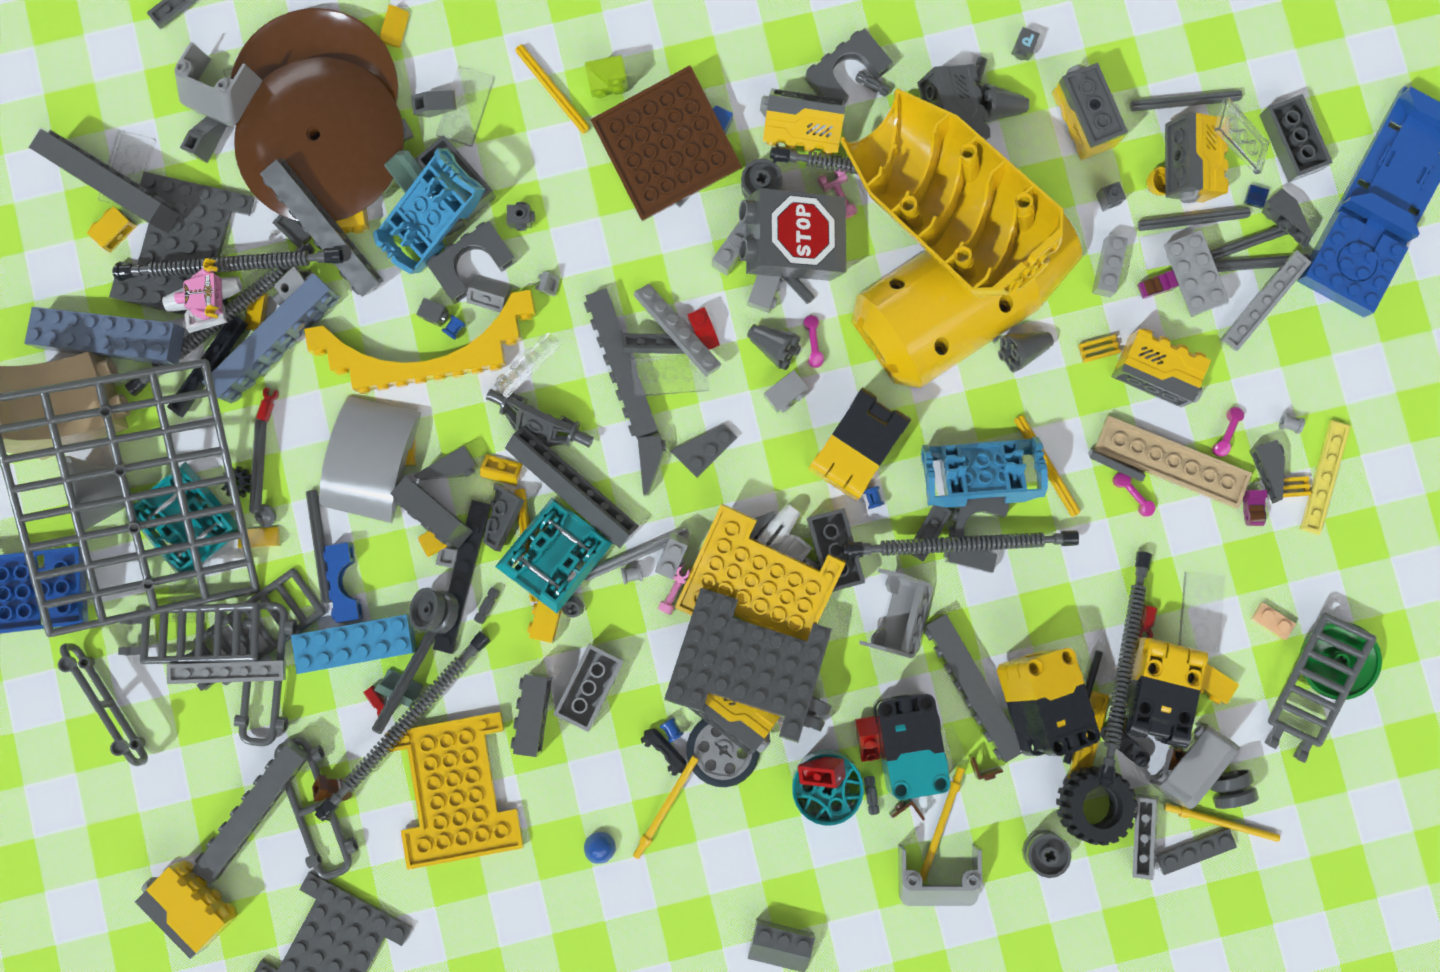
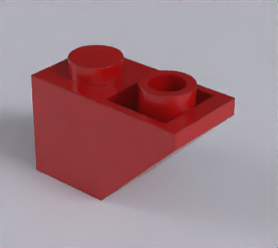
(868, 739)

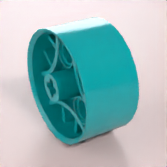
(826, 797)

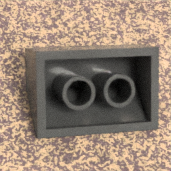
(781, 946)

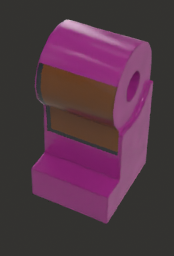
(1158, 285)
(1254, 507)

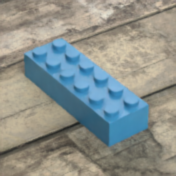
(353, 644)

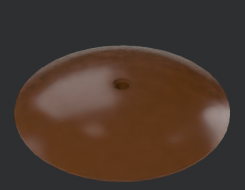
(317, 34)
(356, 129)

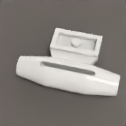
(230, 287)
(777, 534)

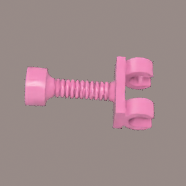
(826, 186)
(680, 577)

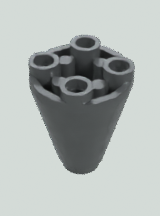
(1002, 102)
(775, 344)
(1022, 348)

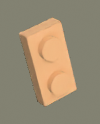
(1273, 621)

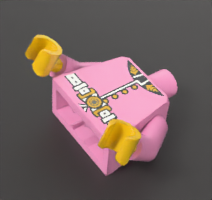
(202, 292)

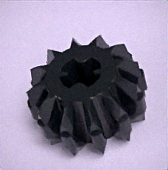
(243, 478)

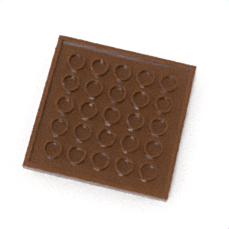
(666, 143)

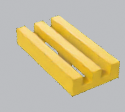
(1114, 344)
(1305, 485)

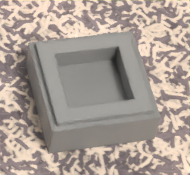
(447, 557)

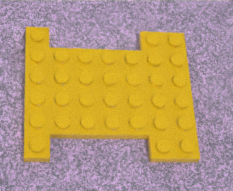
(769, 585)
(455, 793)

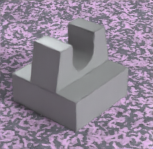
(548, 283)

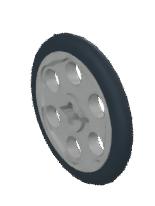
(718, 776)

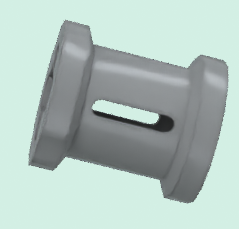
(1291, 423)
(632, 574)

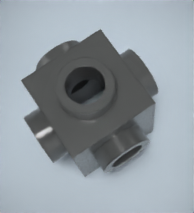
(520, 216)

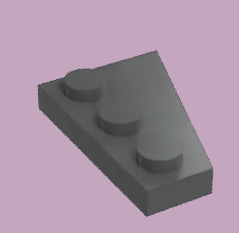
(704, 450)
(503, 515)

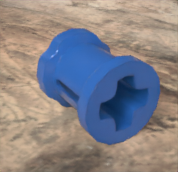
(453, 327)
(873, 497)
(671, 730)

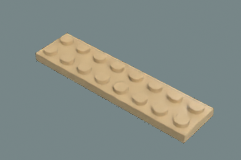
(1173, 462)

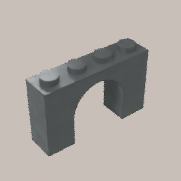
(860, 48)
(445, 264)
(976, 560)

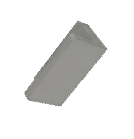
(487, 293)

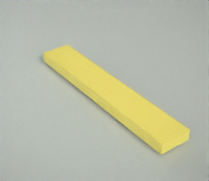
(1325, 477)

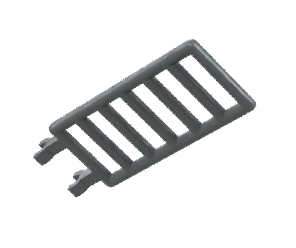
(262, 596)
(180, 657)
(1307, 740)

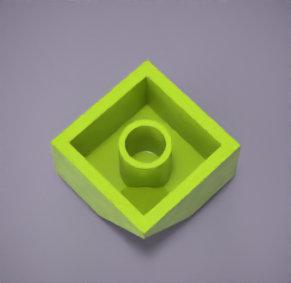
(606, 76)

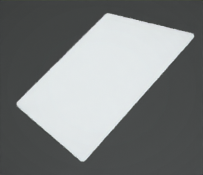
(1153, 246)

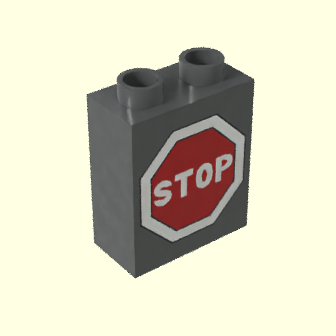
(794, 234)

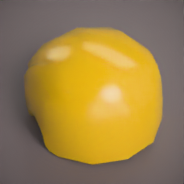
(1156, 181)

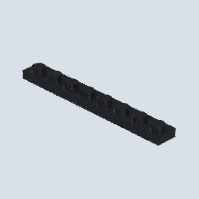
(464, 571)

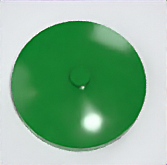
(1367, 675)

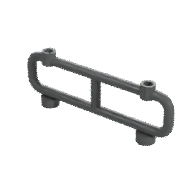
(277, 722)
(119, 746)
(346, 846)

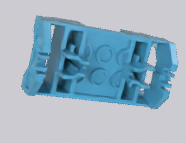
(428, 211)
(984, 471)

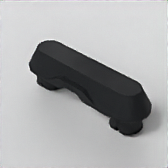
(1130, 749)
(672, 756)

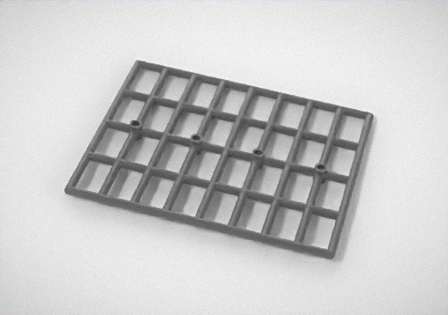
(127, 498)

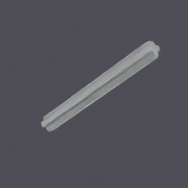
(632, 555)

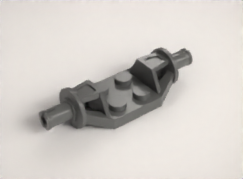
(539, 423)

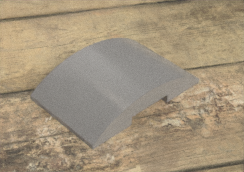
(367, 458)

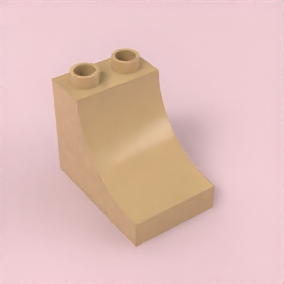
(59, 371)

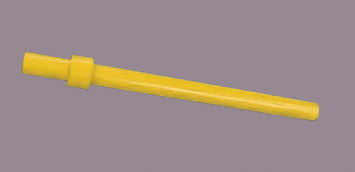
(954, 788)
(1186, 812)
(646, 839)

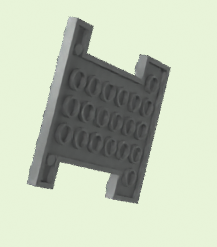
(194, 235)
(746, 664)
(338, 932)

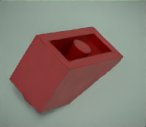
(703, 328)
(822, 772)

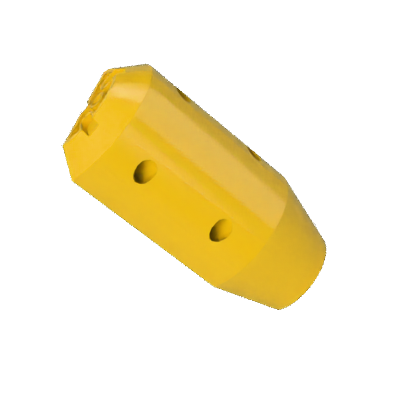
(958, 197)
(937, 312)

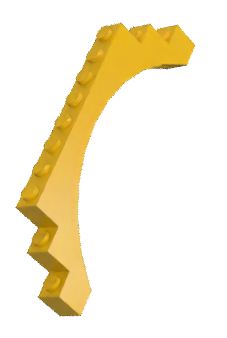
(479, 355)

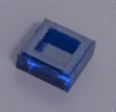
(1256, 196)

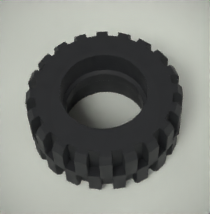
(1117, 819)

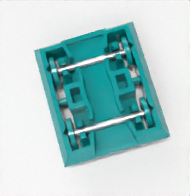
(175, 532)
(554, 555)

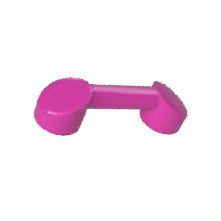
(816, 358)
(1223, 447)
(1146, 507)

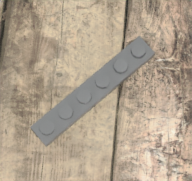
(1266, 300)
(677, 330)
(226, 672)

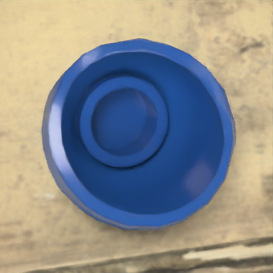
(599, 847)

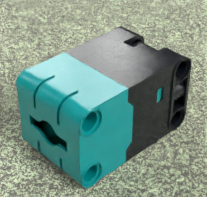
(911, 746)

